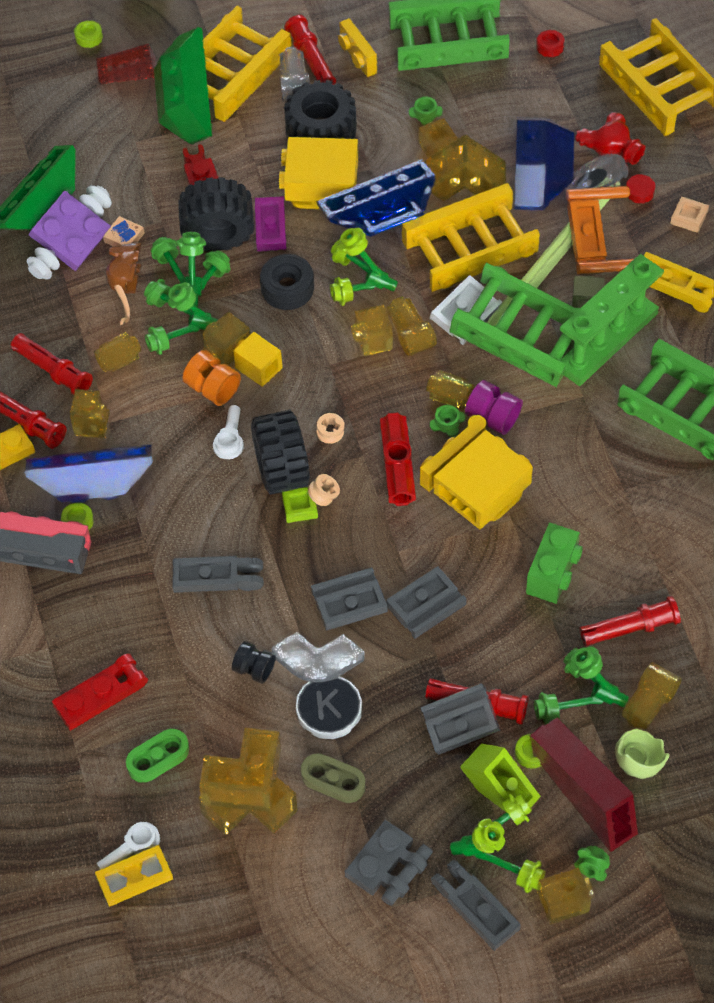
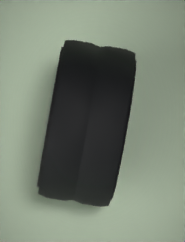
(287, 267)

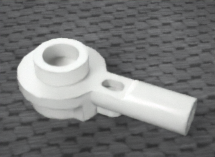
(228, 442)
(138, 839)

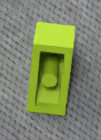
(497, 775)

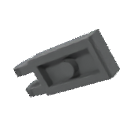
(216, 574)
(477, 906)

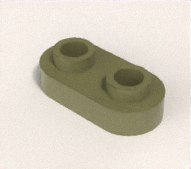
(335, 777)

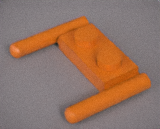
(588, 230)

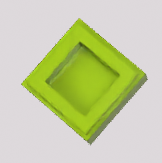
(299, 505)

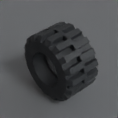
(320, 101)
(218, 212)
(280, 451)

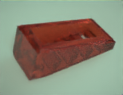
(142, 69)

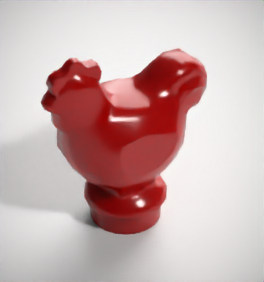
(613, 139)

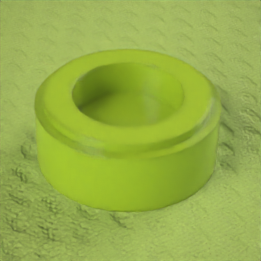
(88, 34)
(78, 512)
(524, 753)

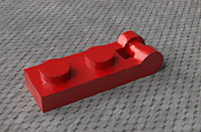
(99, 692)

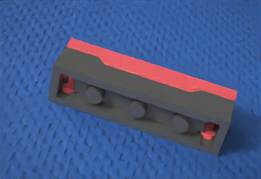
(43, 542)

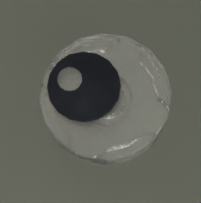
(601, 172)

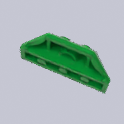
(184, 88)
(39, 189)

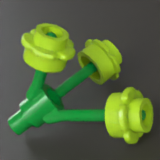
(344, 251)
(489, 837)

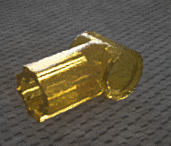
(412, 331)
(654, 689)

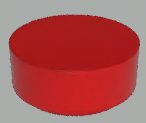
(550, 43)
(641, 188)

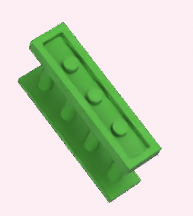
(417, 13)
(610, 319)
(508, 348)
(691, 374)

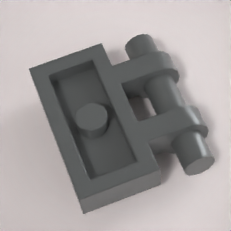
(380, 857)

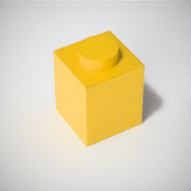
(257, 359)

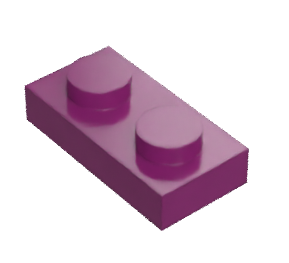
(270, 223)

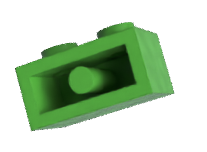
(553, 563)

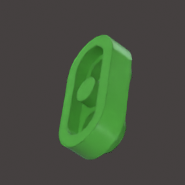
(156, 756)

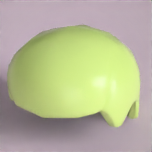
(640, 754)

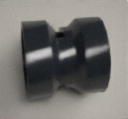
(253, 662)

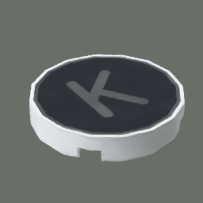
(329, 708)

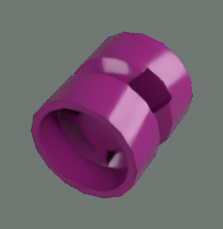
(498, 409)

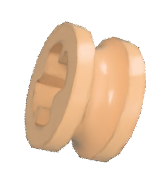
(322, 424)
(317, 493)

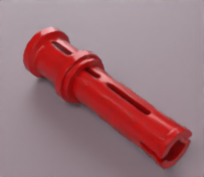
(307, 42)
(61, 370)
(33, 421)
(645, 619)
(503, 704)

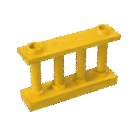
(257, 66)
(647, 96)
(467, 213)

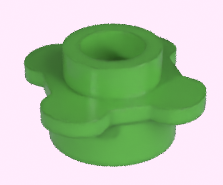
(425, 110)
(448, 413)
(593, 862)

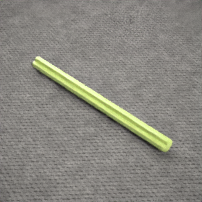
(543, 265)

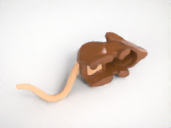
(122, 272)

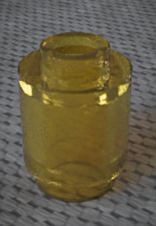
(117, 352)
(449, 389)

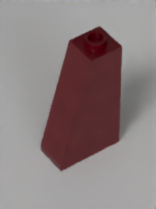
(586, 783)

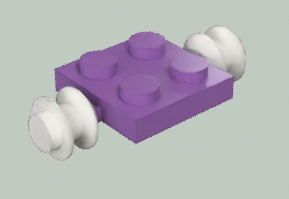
(69, 231)

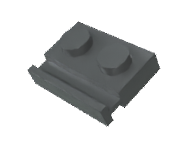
(349, 598)
(426, 602)
(460, 719)

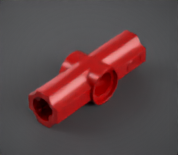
(398, 472)

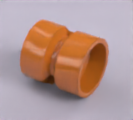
(215, 380)

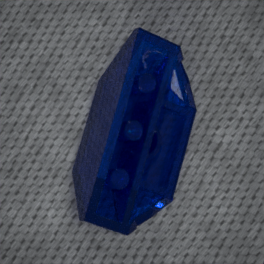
(542, 162)
(382, 200)
(90, 473)

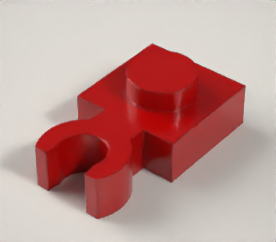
(197, 166)

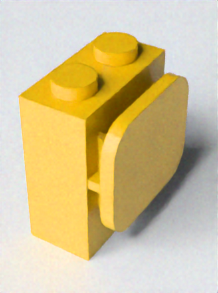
(317, 169)
(484, 480)

